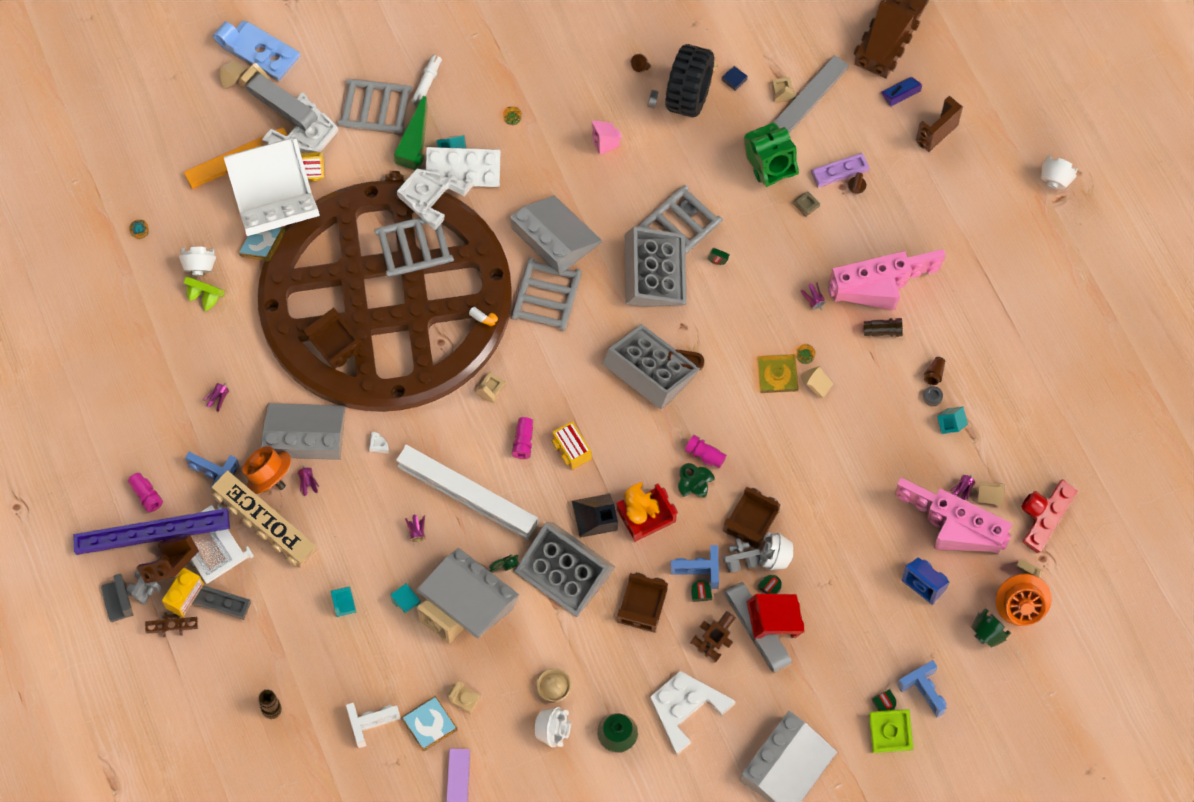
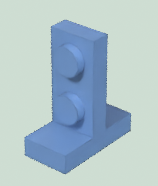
(210, 469)
(699, 566)
(925, 686)

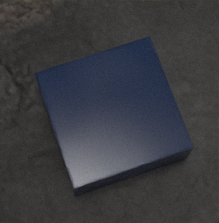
(734, 78)

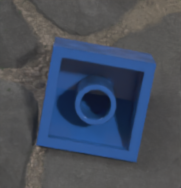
(925, 580)

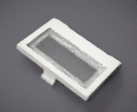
(217, 552)

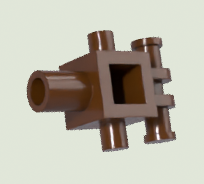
(716, 634)

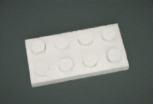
(477, 165)

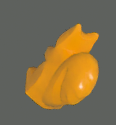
(639, 504)

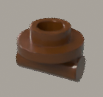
(640, 63)
(394, 176)
(857, 184)

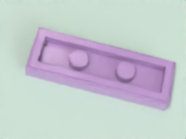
(839, 170)
(458, 775)

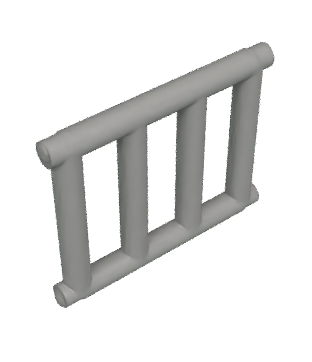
(380, 125)
(670, 203)
(410, 267)
(565, 307)

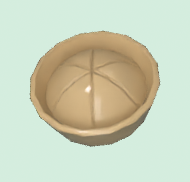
(553, 685)

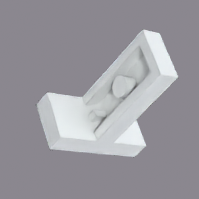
(370, 720)

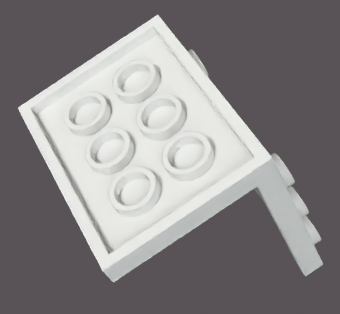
(271, 186)

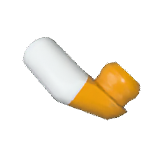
(481, 317)

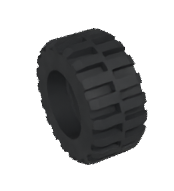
(689, 80)

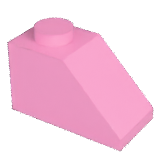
(605, 136)

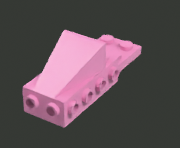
(878, 279)
(962, 523)

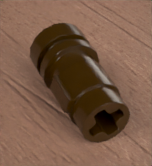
(884, 327)
(269, 704)

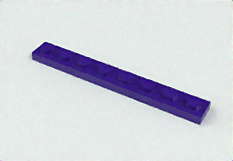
(151, 531)

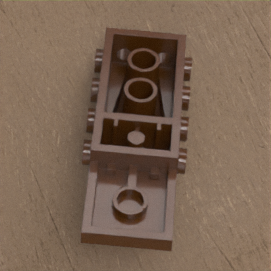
(888, 35)

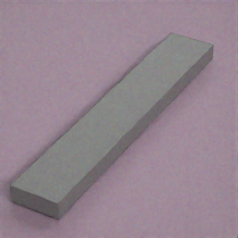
(812, 93)

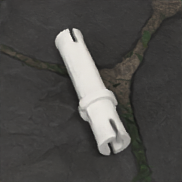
(429, 74)

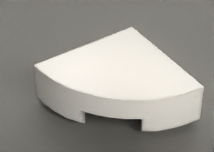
(378, 443)

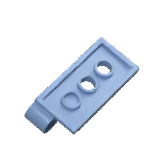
(247, 39)

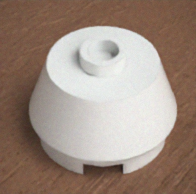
(1057, 173)
(197, 260)
(776, 552)
(552, 726)

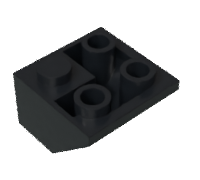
(595, 515)

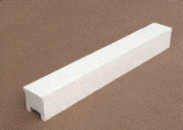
(467, 492)

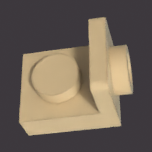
(463, 697)

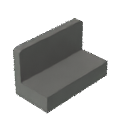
(117, 599)

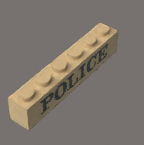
(263, 519)

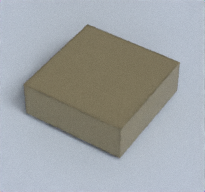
(806, 203)

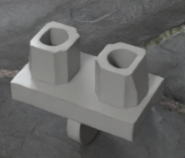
(733, 560)
(142, 590)

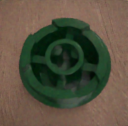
(989, 629)
(617, 732)

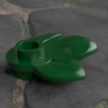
(697, 482)
(507, 563)

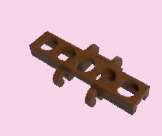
(168, 618)

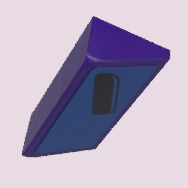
(902, 91)

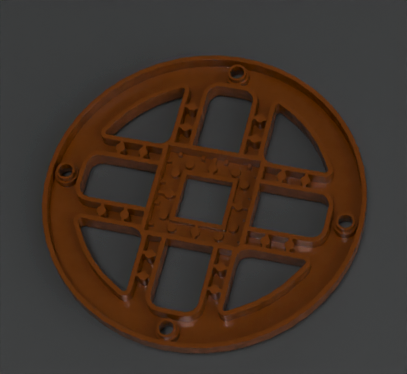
(367, 389)

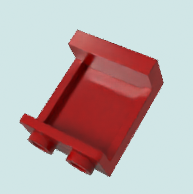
(663, 519)
(775, 615)

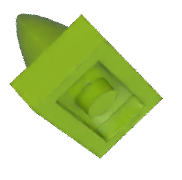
(210, 294)

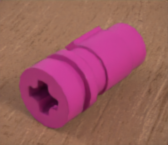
(522, 443)
(708, 453)
(144, 490)

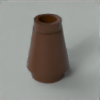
(934, 372)

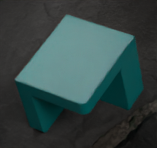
(452, 142)
(952, 420)
(405, 598)
(343, 601)

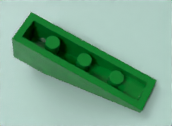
(410, 149)

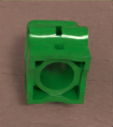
(771, 154)

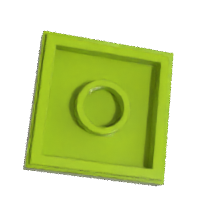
(890, 731)

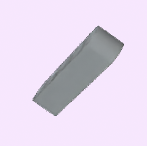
(281, 101)
(769, 645)

